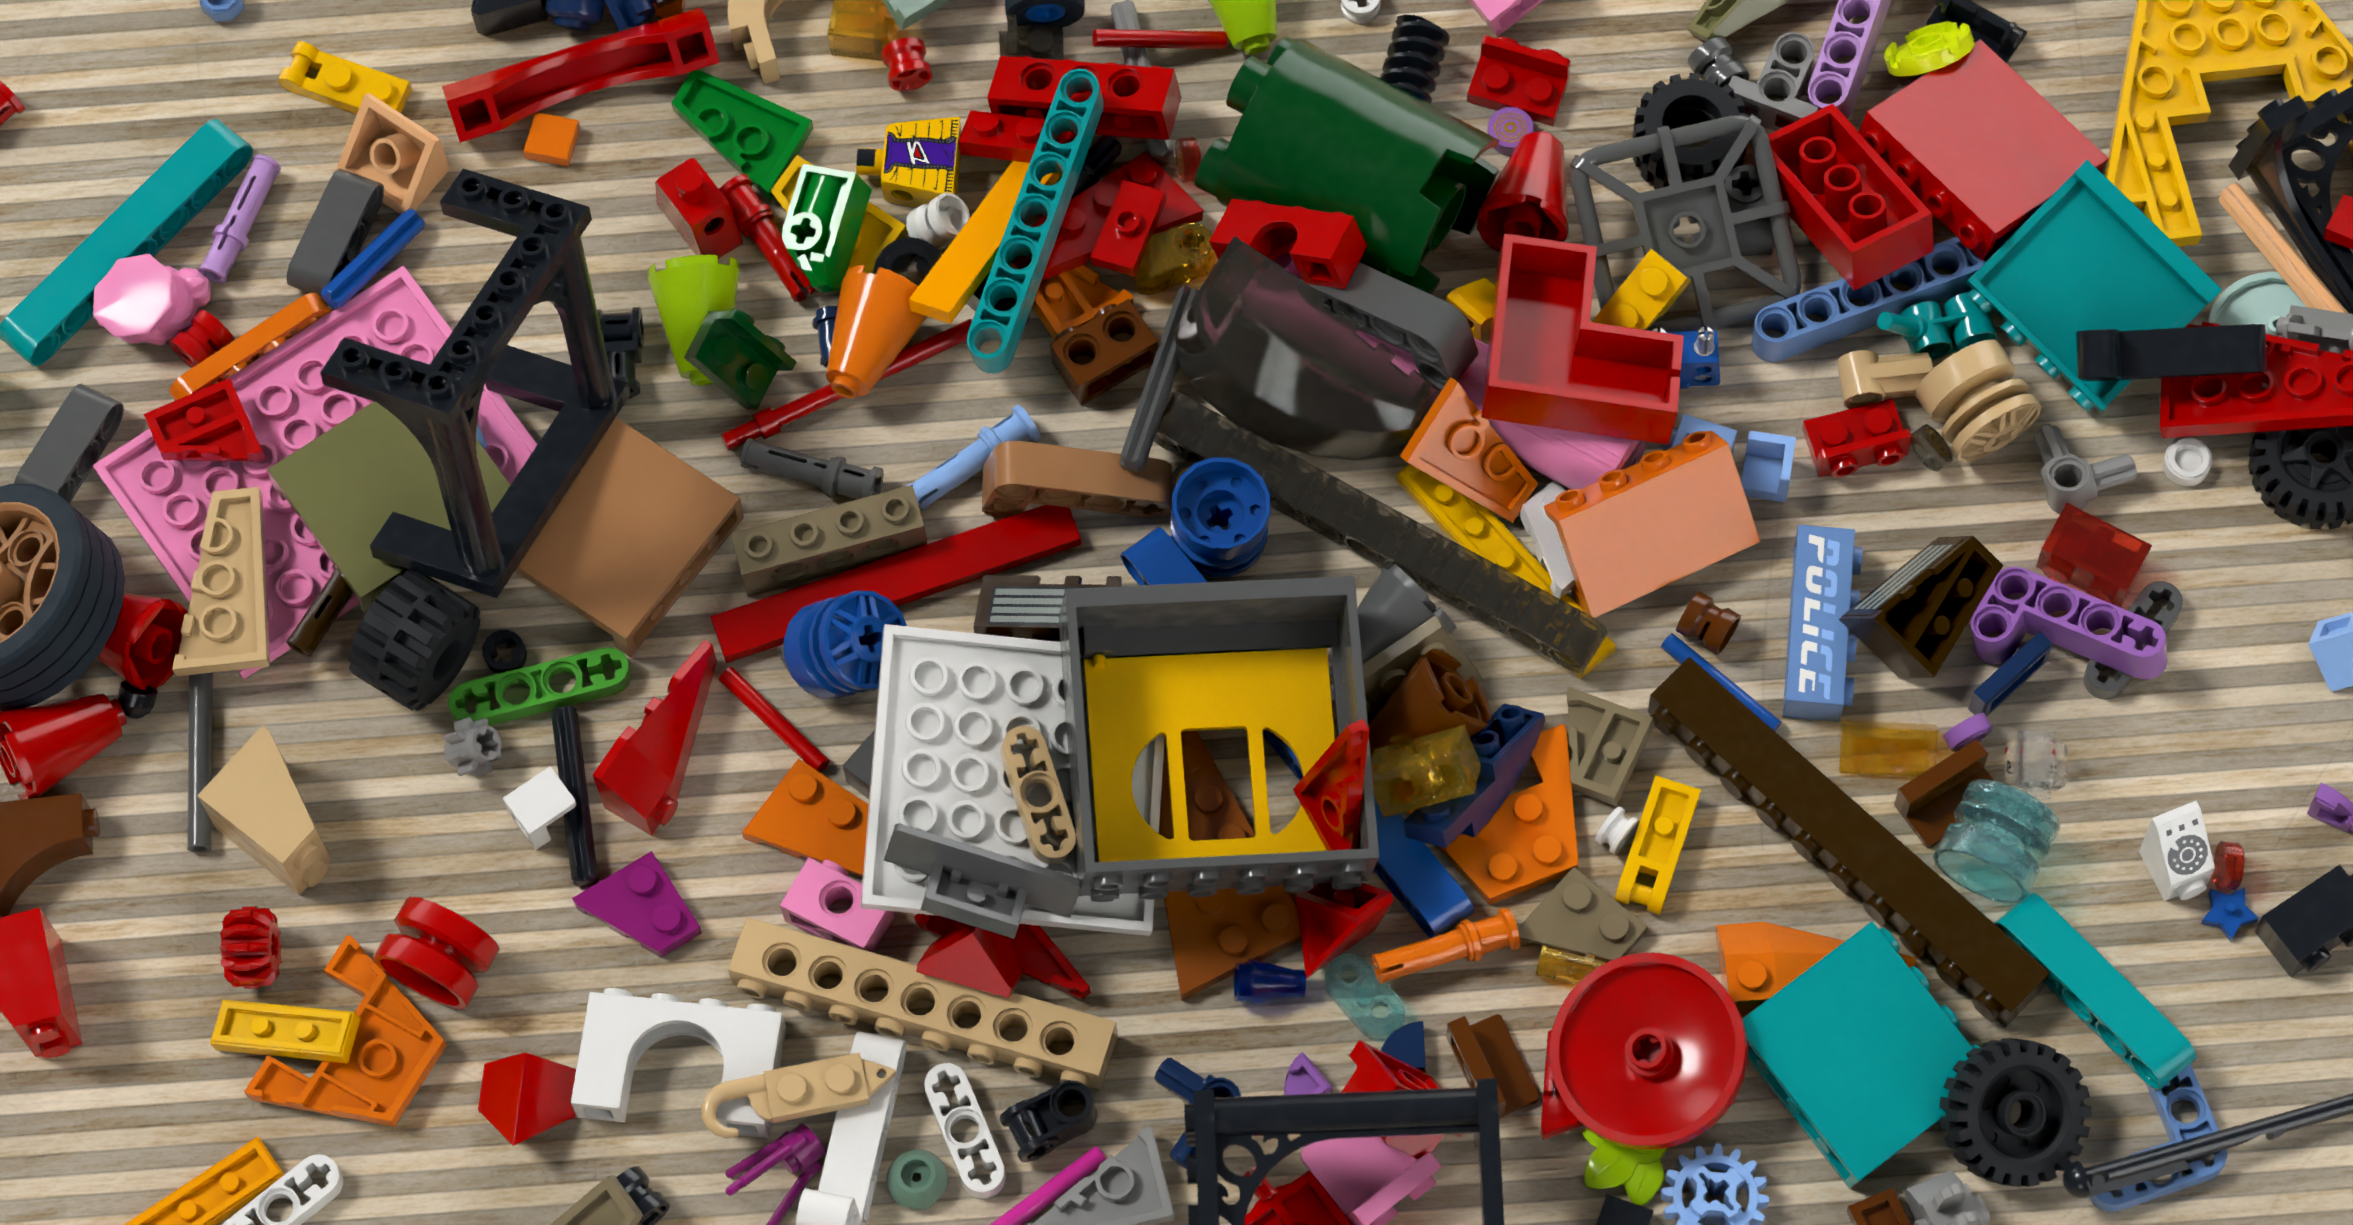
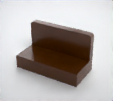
(1933, 796)
(1489, 1052)

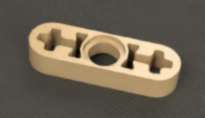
(1016, 765)

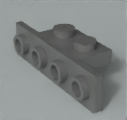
(978, 883)

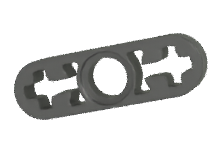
(2142, 607)

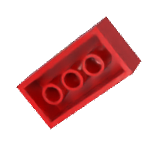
(1849, 198)

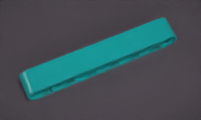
(135, 228)
(1035, 241)

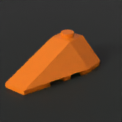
(1766, 957)

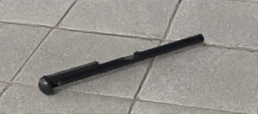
(2172, 1158)

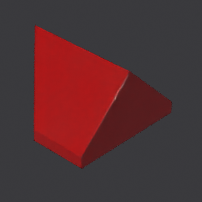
(1337, 920)
(974, 960)
(526, 1095)

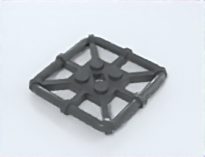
(1700, 201)

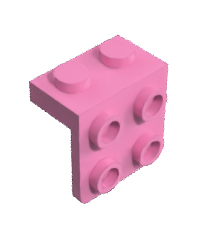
(1368, 1176)

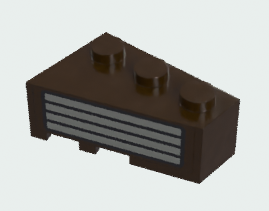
(1924, 605)
(1023, 606)

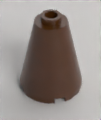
(1430, 701)

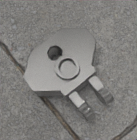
(1946, 1202)

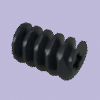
(1415, 56)

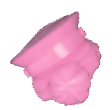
(149, 300)

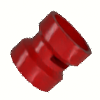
(201, 340)

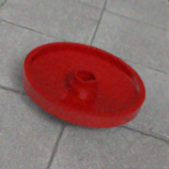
(1648, 1051)

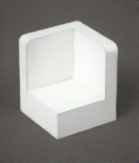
(538, 805)

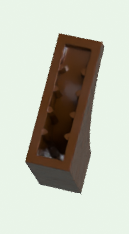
(40, 836)

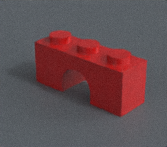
(1320, 243)

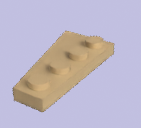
(229, 590)

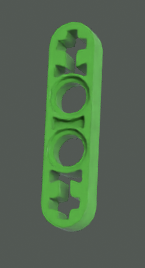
(538, 679)

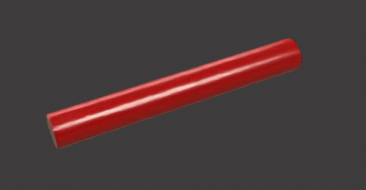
(1159, 39)
(773, 719)

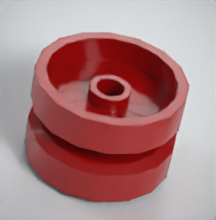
(436, 953)

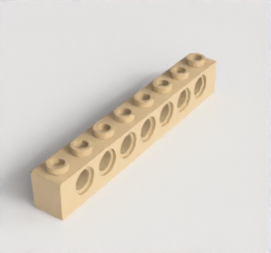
(766, 944)

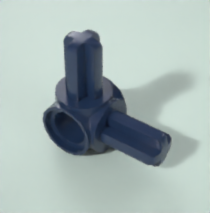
(1183, 1083)

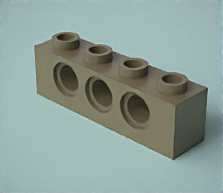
(829, 540)

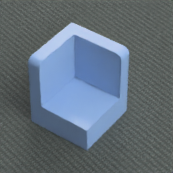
(1768, 466)
(2333, 650)

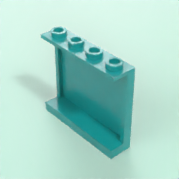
(2088, 266)
(1858, 1052)

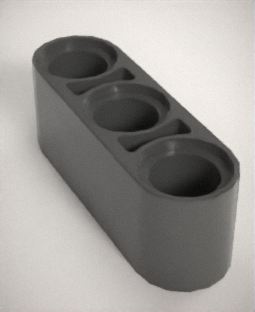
(335, 230)
(72, 442)

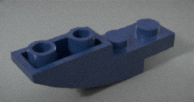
(1503, 754)

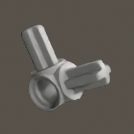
(2063, 468)

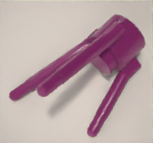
(795, 1152)

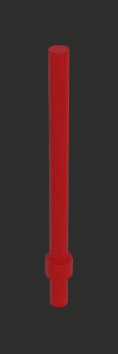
(768, 421)

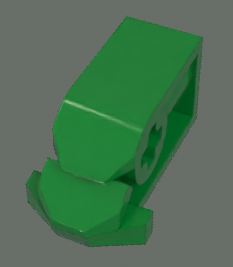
(825, 223)

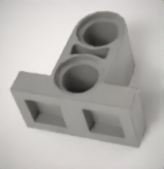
(1779, 79)

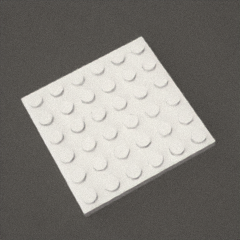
(940, 767)

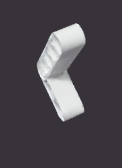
(856, 1145)

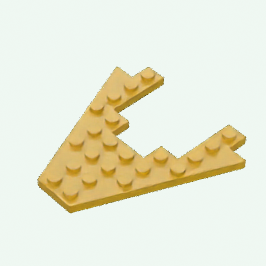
(2199, 41)

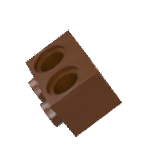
(1111, 360)

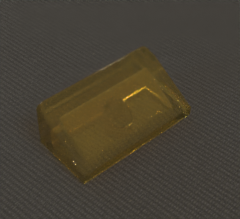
(1887, 748)

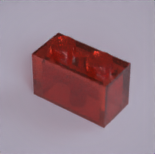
(2093, 556)

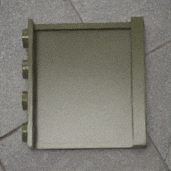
(353, 482)

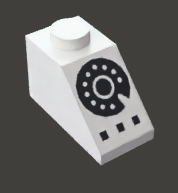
(2178, 852)

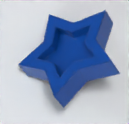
(2228, 912)

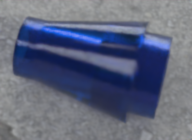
(1267, 983)

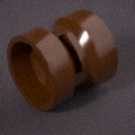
(1708, 623)

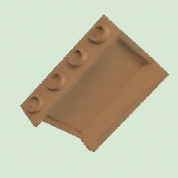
(630, 535)

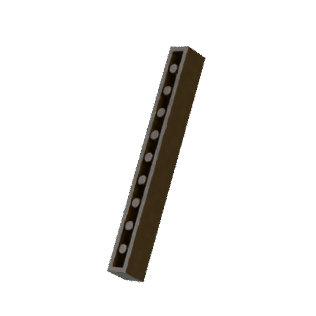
(1847, 843)

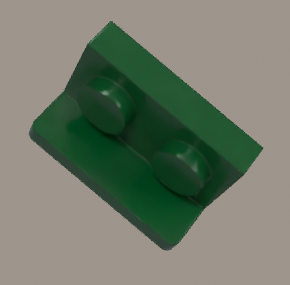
(738, 356)

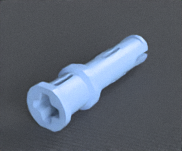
(971, 459)

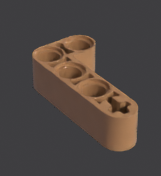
(1071, 478)

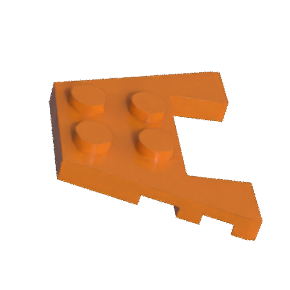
(1529, 835)
(387, 1061)

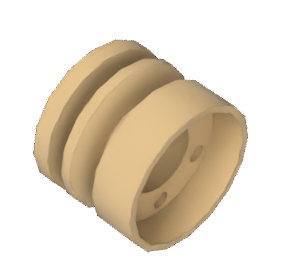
(1978, 400)

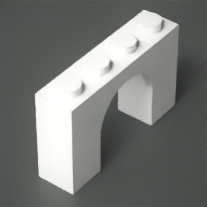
(625, 1026)

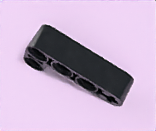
(2170, 352)

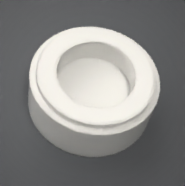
(2187, 461)

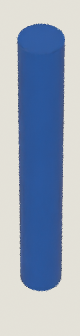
(1680, 652)

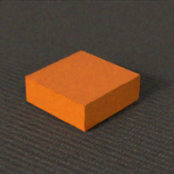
(551, 139)

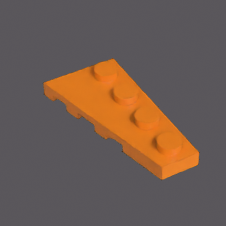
(813, 819)

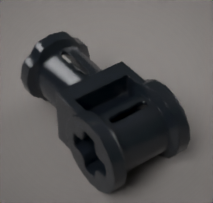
(623, 342)

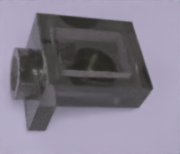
(1033, 41)

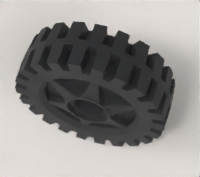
(2299, 483)
(1981, 1107)

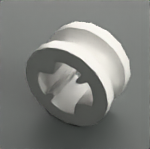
(1360, 15)
(1617, 830)

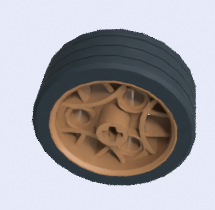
(56, 594)

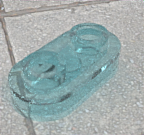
(1362, 996)

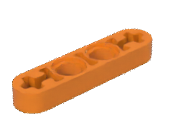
(251, 345)

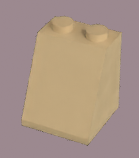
(265, 815)

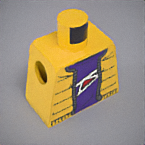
(916, 162)

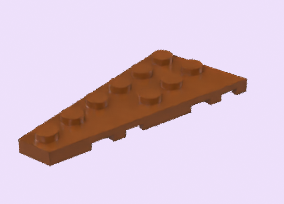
(1226, 927)

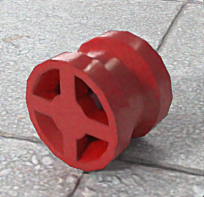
(906, 64)

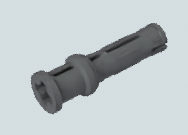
(831, 475)

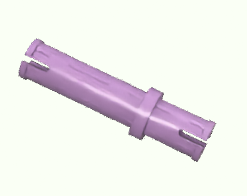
(232, 234)

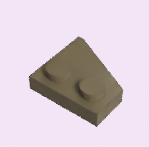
(1604, 745)

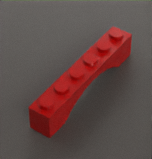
(639, 53)

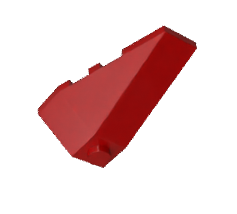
(647, 765)

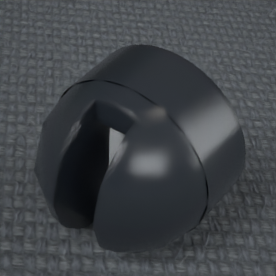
(136, 702)

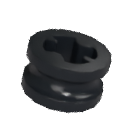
(490, 652)

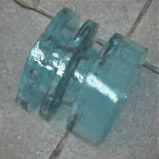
(1996, 841)

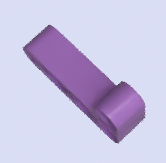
(2132, 646)

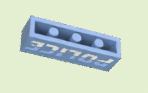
(1816, 636)

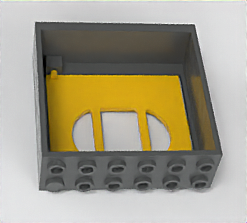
(1202, 662)

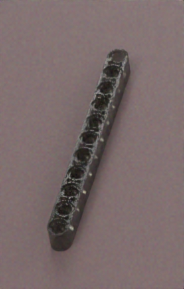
(1388, 535)

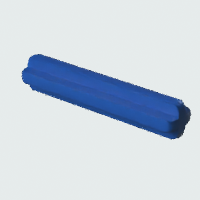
(373, 259)

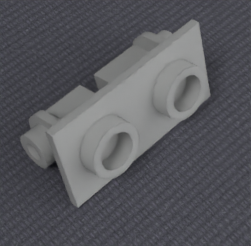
(2318, 326)

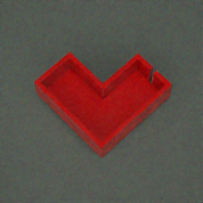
(1562, 369)

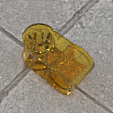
(1171, 261)

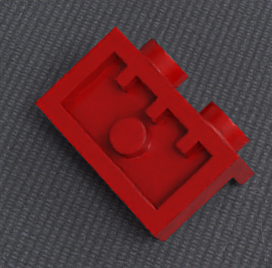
(1520, 79)
(1856, 439)

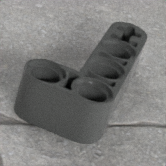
(1407, 319)

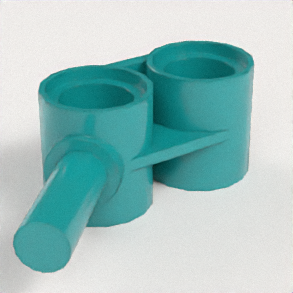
(1940, 333)

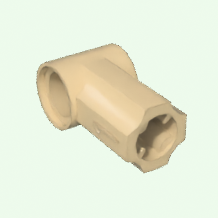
(1873, 378)

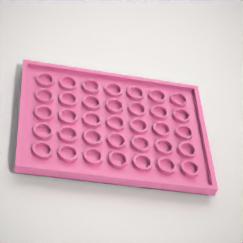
(287, 411)

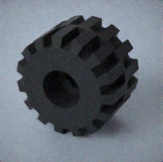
(414, 640)

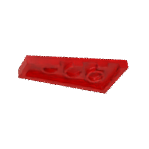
(1091, 207)

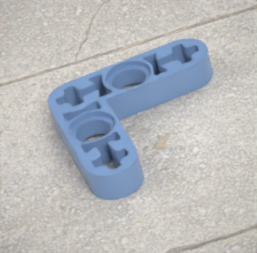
(2176, 1132)

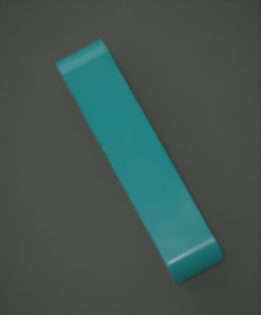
(2099, 993)

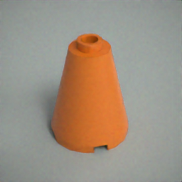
(869, 329)

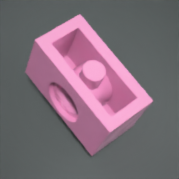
(814, 892)

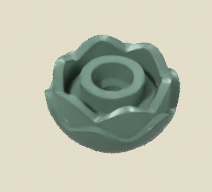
(917, 1194)

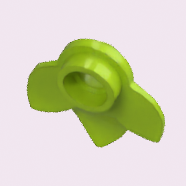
(1616, 1165)

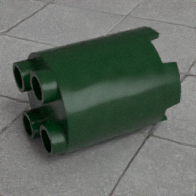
(1352, 145)

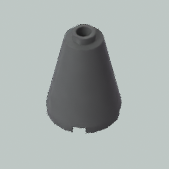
(1393, 610)

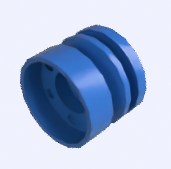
(1223, 494)
(838, 643)

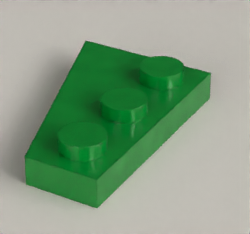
(742, 127)

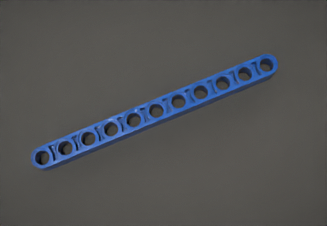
(1403, 863)

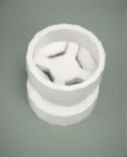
(933, 220)

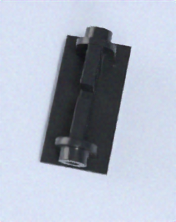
(1992, 29)

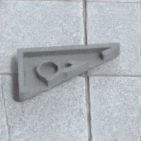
(1121, 1192)

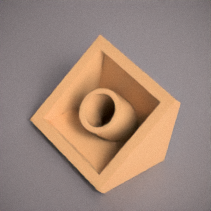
(395, 153)

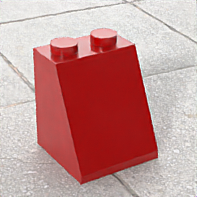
(36, 985)

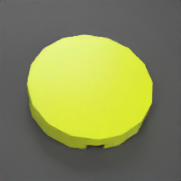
(1929, 49)

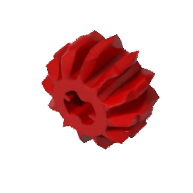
(250, 947)

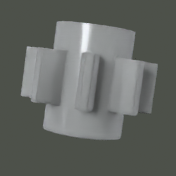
(472, 747)

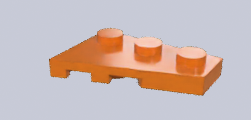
(1469, 454)

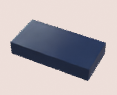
(2011, 675)

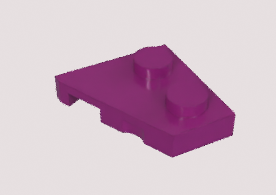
(641, 906)

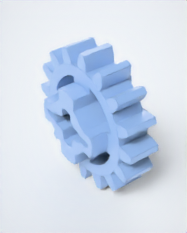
(1701, 1180)

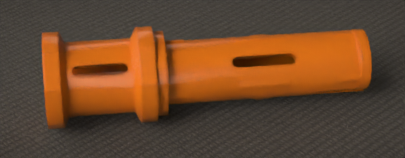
(1467, 941)

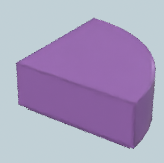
(2332, 808)
(1305, 1078)

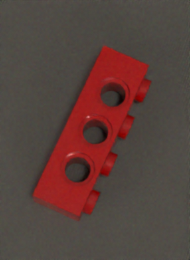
(1135, 98)

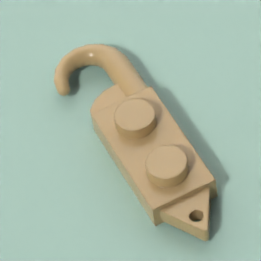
(799, 1090)

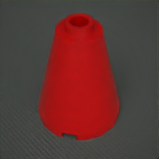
(1528, 194)
(145, 640)
(56, 738)

